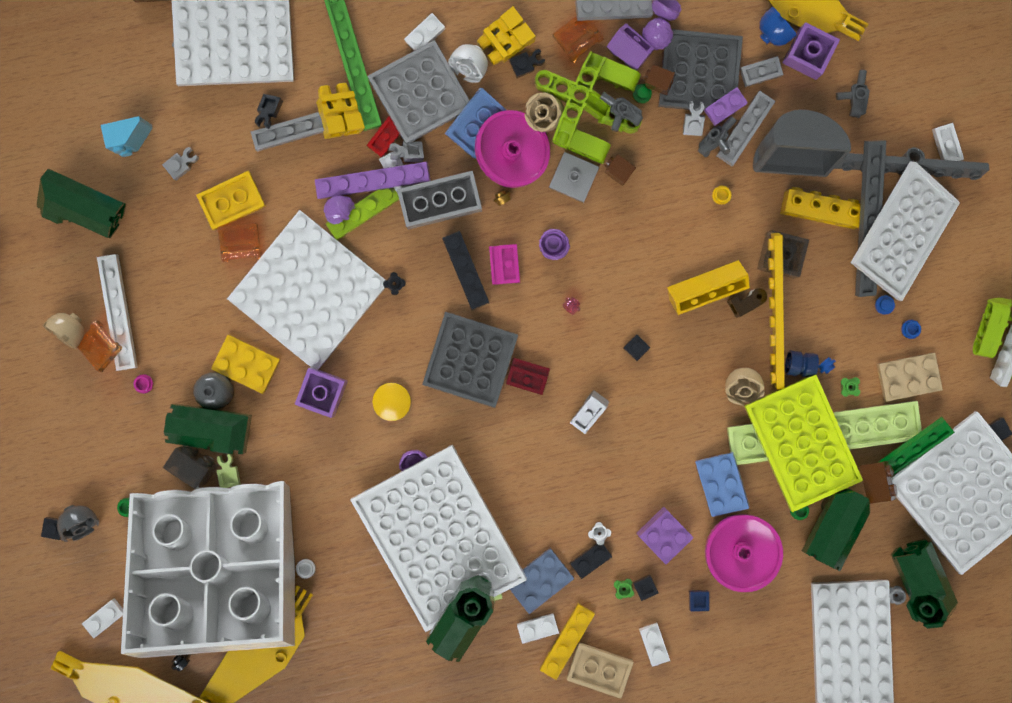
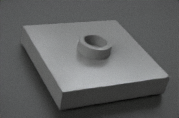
(573, 177)

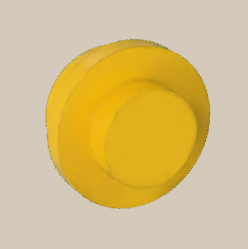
(721, 195)

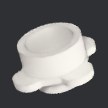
(599, 528)

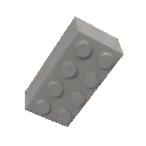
(439, 200)

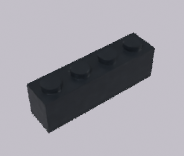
(465, 270)

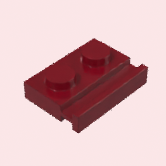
(528, 376)

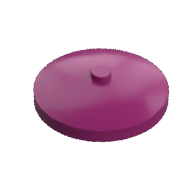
(511, 149)
(744, 553)

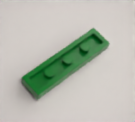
(918, 445)

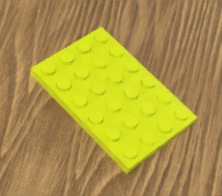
(803, 443)

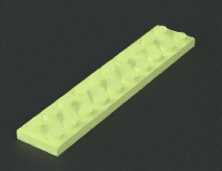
(859, 427)

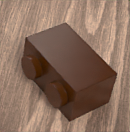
(878, 482)

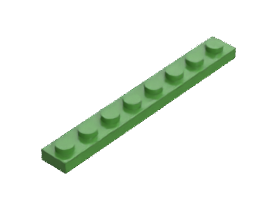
(353, 63)

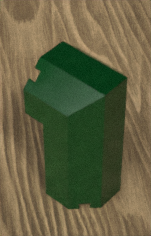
(70, 200)
(207, 429)
(837, 527)
(926, 583)
(462, 618)

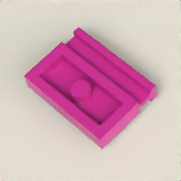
(504, 264)

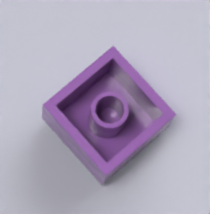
(811, 51)
(321, 392)
(664, 535)

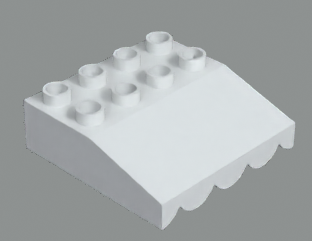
(209, 571)

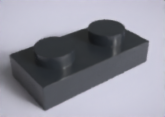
(590, 560)

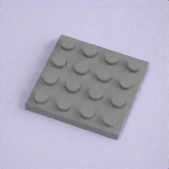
(419, 92)

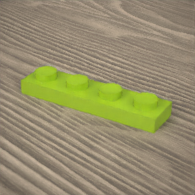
(364, 211)

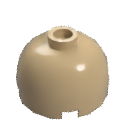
(543, 112)
(66, 328)
(744, 386)

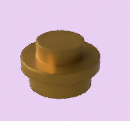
(502, 197)

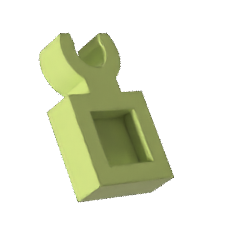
(228, 475)

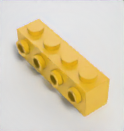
(821, 208)
(708, 287)

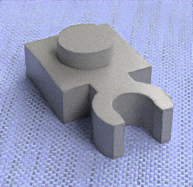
(694, 122)
(411, 152)
(178, 165)

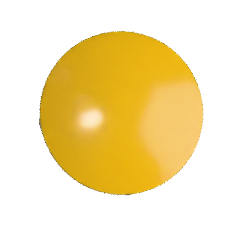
(391, 401)

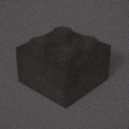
(793, 254)
(191, 466)

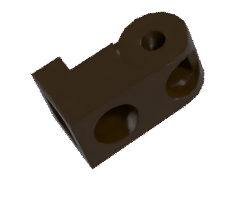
(753, 300)

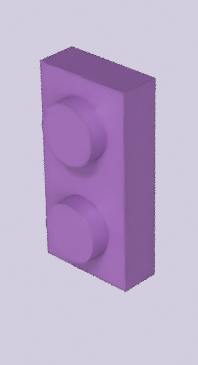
(725, 106)

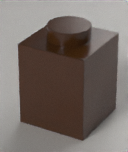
(659, 79)
(619, 169)

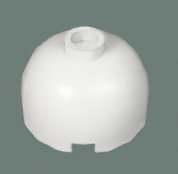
(469, 61)

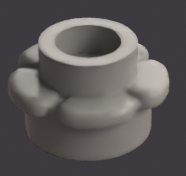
(901, 595)

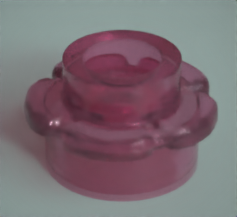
(571, 305)

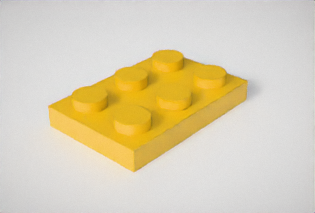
(231, 200)
(245, 364)

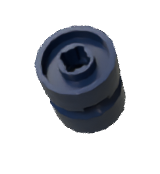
(799, 363)

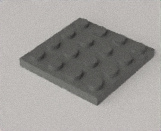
(703, 67)
(470, 359)

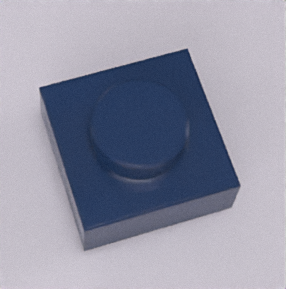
(699, 600)

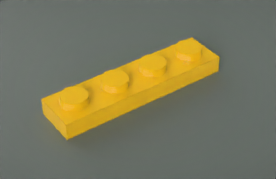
(567, 641)

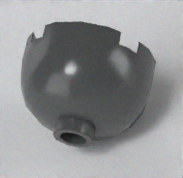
(213, 391)
(76, 522)

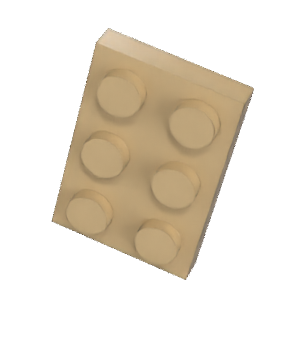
(909, 377)
(599, 670)

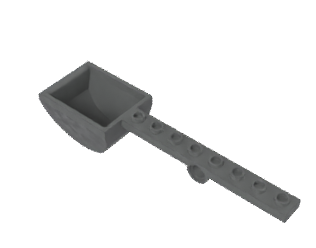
(816, 145)

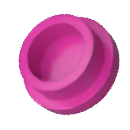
(143, 384)

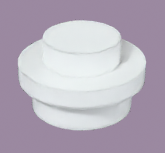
(305, 568)

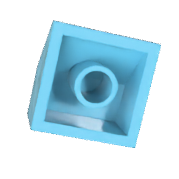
(125, 135)

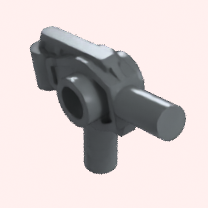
(858, 96)
(622, 110)
(716, 138)

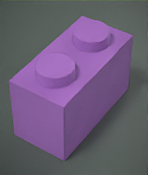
(630, 47)

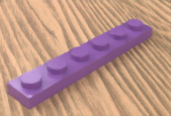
(372, 180)

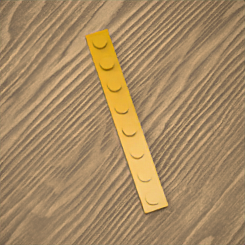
(776, 321)

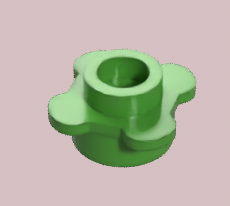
(845, 383)
(626, 593)

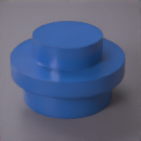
(884, 305)
(911, 329)
(827, 365)

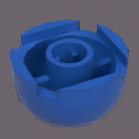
(775, 28)

